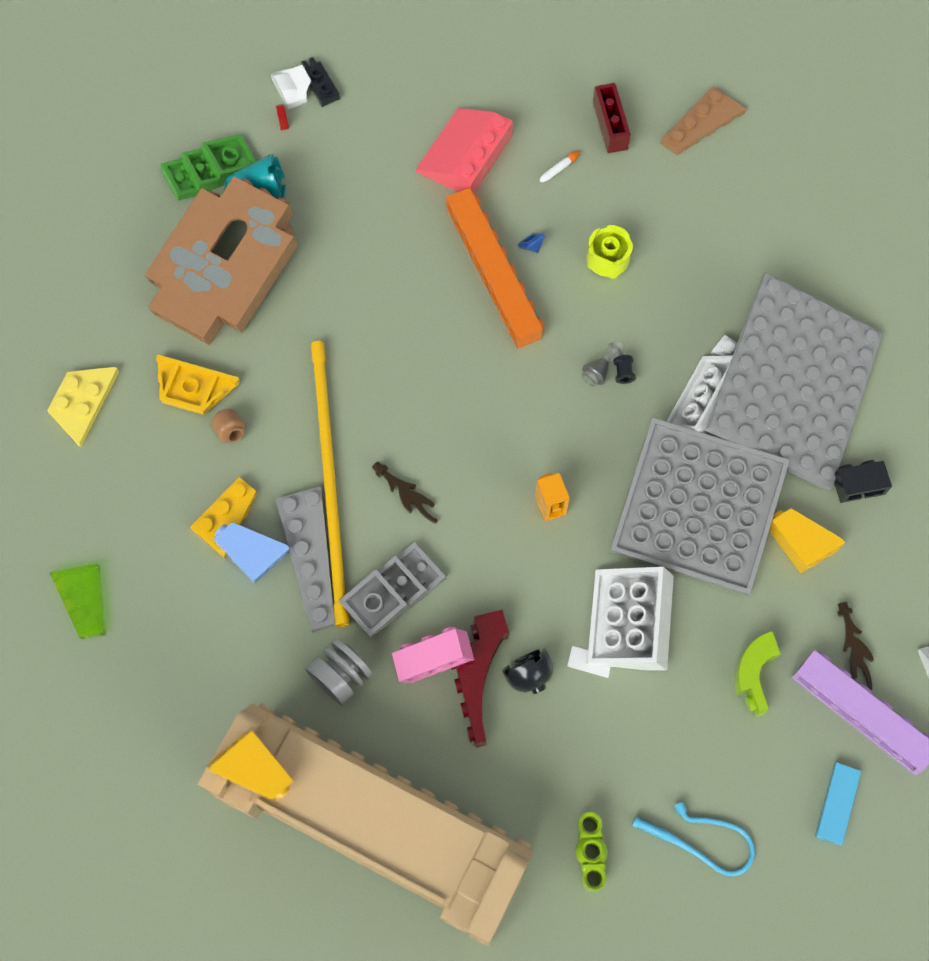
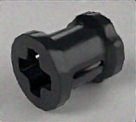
(624, 369)

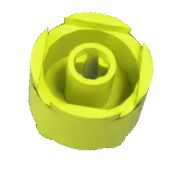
(609, 251)

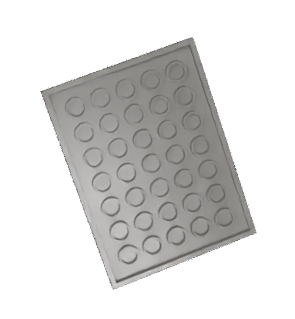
(795, 381)

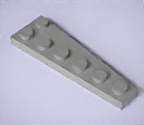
(307, 538)

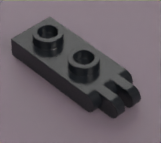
(321, 82)

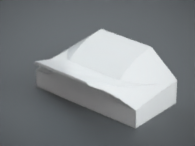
(292, 85)

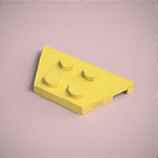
(81, 400)

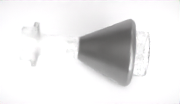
(595, 372)

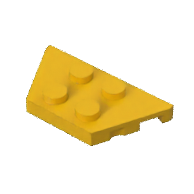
(192, 385)

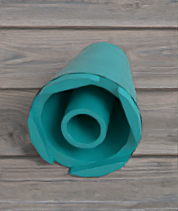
(265, 174)

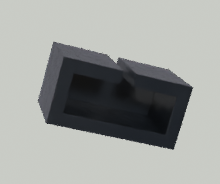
(867, 479)

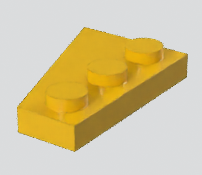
(228, 508)

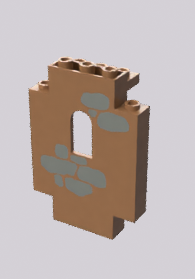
(204, 289)

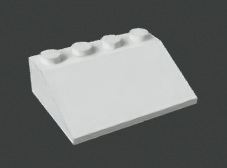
(631, 618)

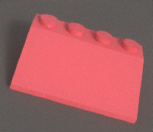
(466, 149)

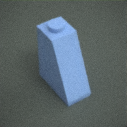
(250, 550)

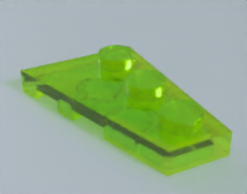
(82, 598)

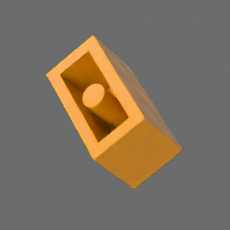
(551, 496)

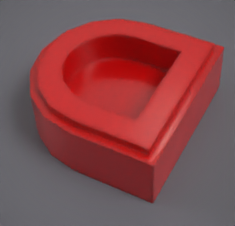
(282, 117)

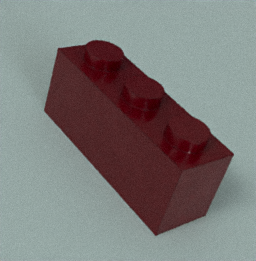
(611, 118)

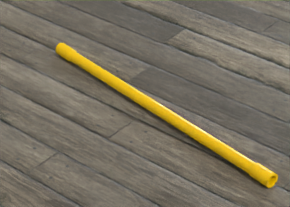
(318, 358)

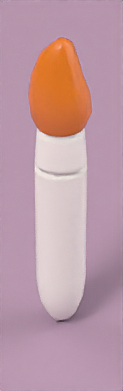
(571, 158)

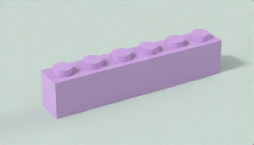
(864, 711)

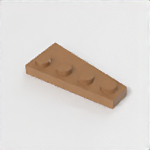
(701, 120)

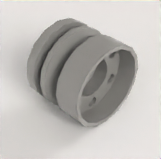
(339, 671)

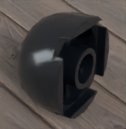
(530, 672)

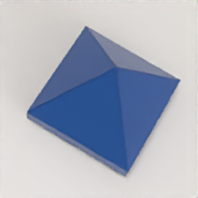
(532, 242)

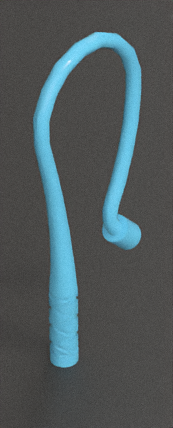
(667, 836)

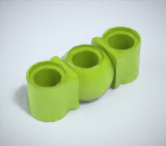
(591, 838)

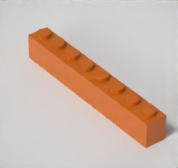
(494, 268)

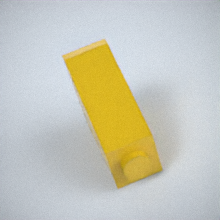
(803, 539)
(251, 767)

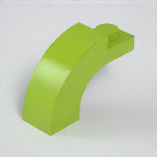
(748, 671)

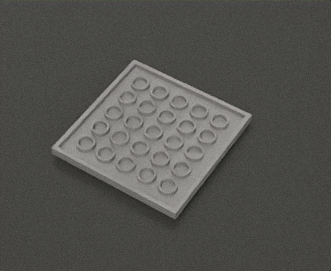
(700, 506)

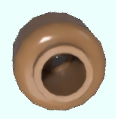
(228, 426)

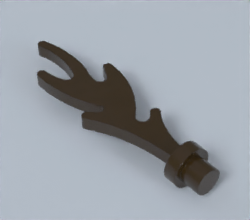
(406, 495)
(858, 648)

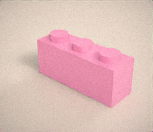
(432, 655)

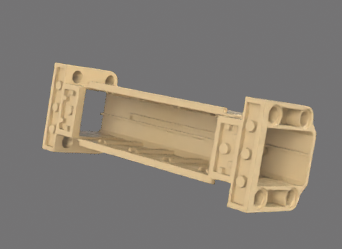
(382, 823)

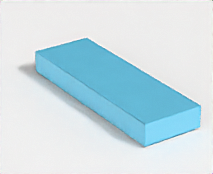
(838, 804)

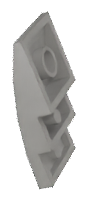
(392, 589)

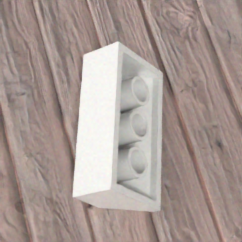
(700, 394)

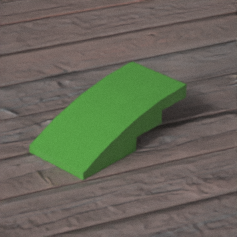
(207, 166)

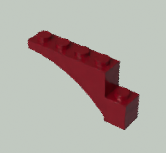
(490, 631)

